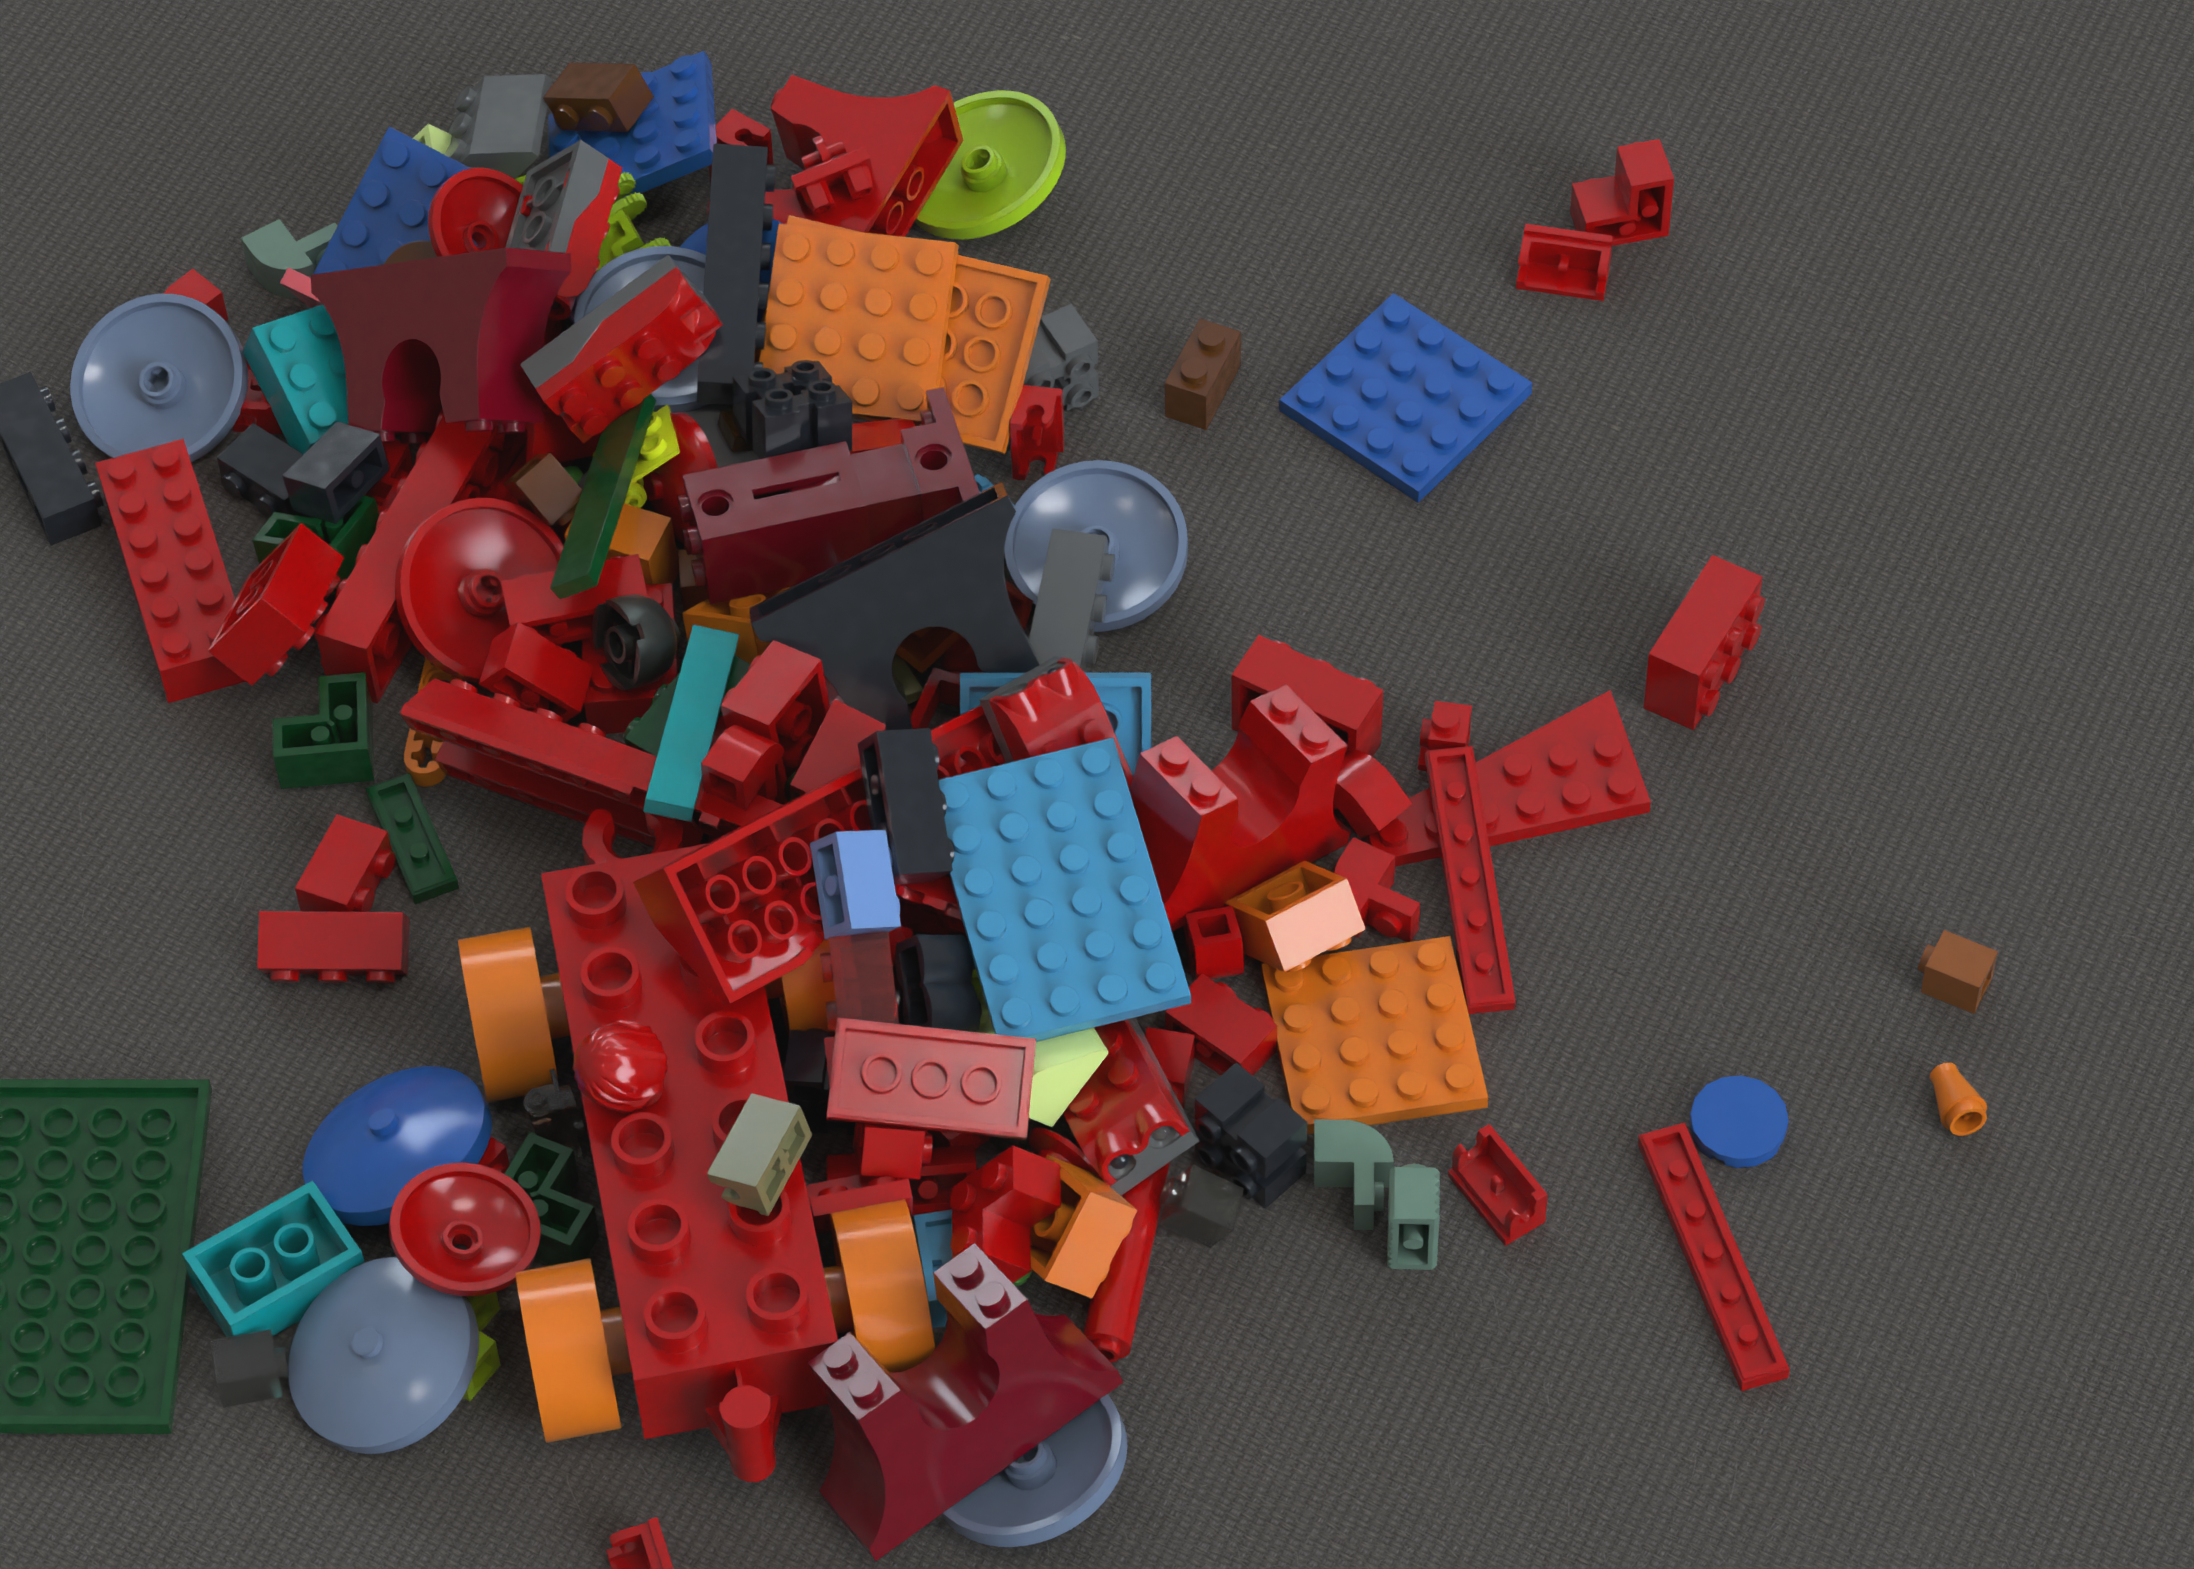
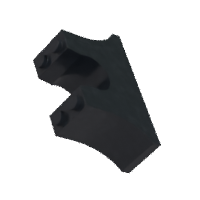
(924, 577)

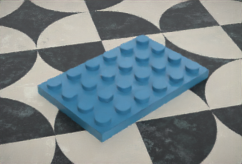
(1060, 894)

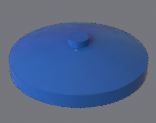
(391, 1135)

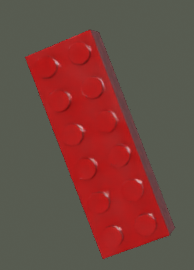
(171, 564)

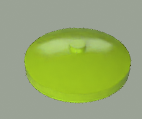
(1000, 170)

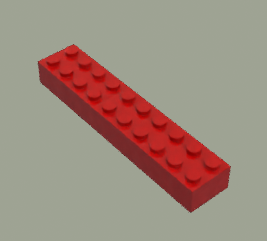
(364, 623)

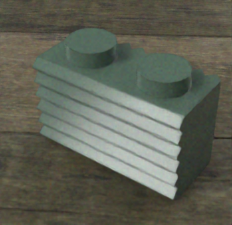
(1413, 1217)

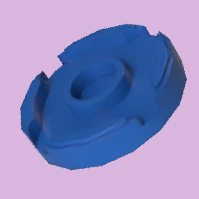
(1738, 1121)

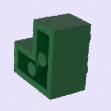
(345, 536)
(329, 745)
(549, 1176)

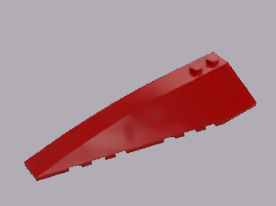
(750, 898)

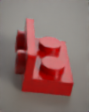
(854, 1193)

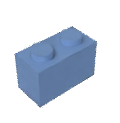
(855, 883)

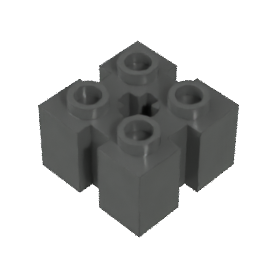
(1065, 357)

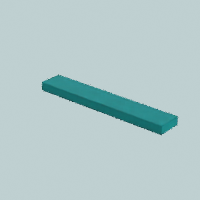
(691, 723)

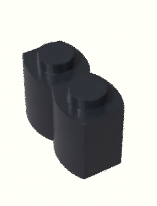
(937, 982)

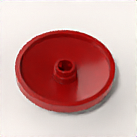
(453, 577)

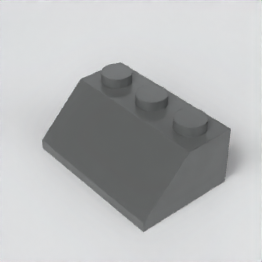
(500, 123)

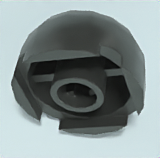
(636, 640)

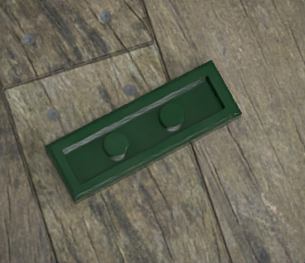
(412, 838)

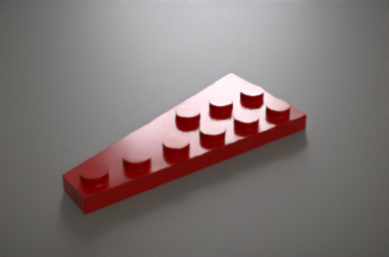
(1541, 784)

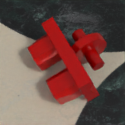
(815, 182)

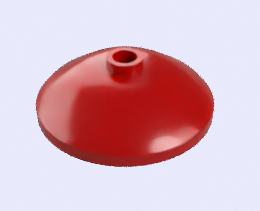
(473, 206)
(667, 482)
(468, 1208)

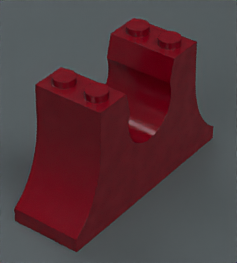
(443, 339)
(962, 1415)

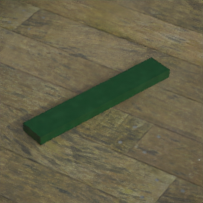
(601, 501)

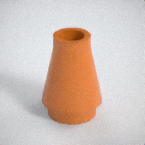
(1958, 1102)

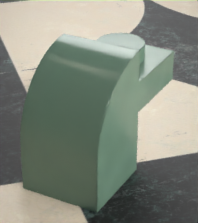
(274, 249)
(1354, 1157)

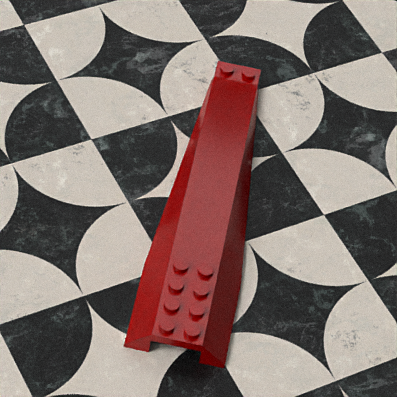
(581, 770)

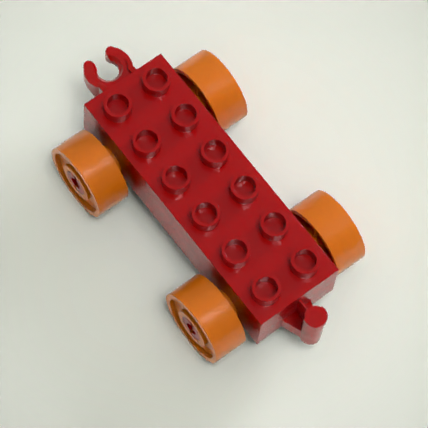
(709, 1292)

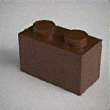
(598, 97)
(1202, 374)
(545, 489)

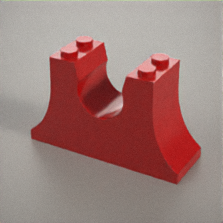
(905, 137)
(1247, 816)

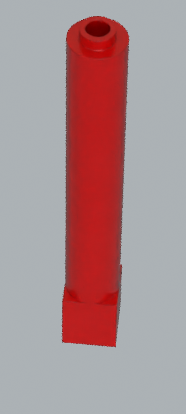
(1118, 1298)

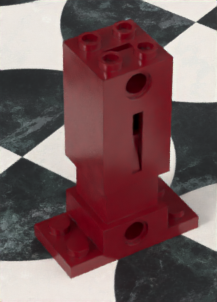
(806, 510)

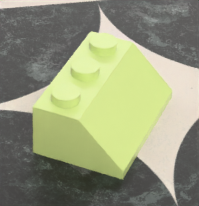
(1059, 1068)

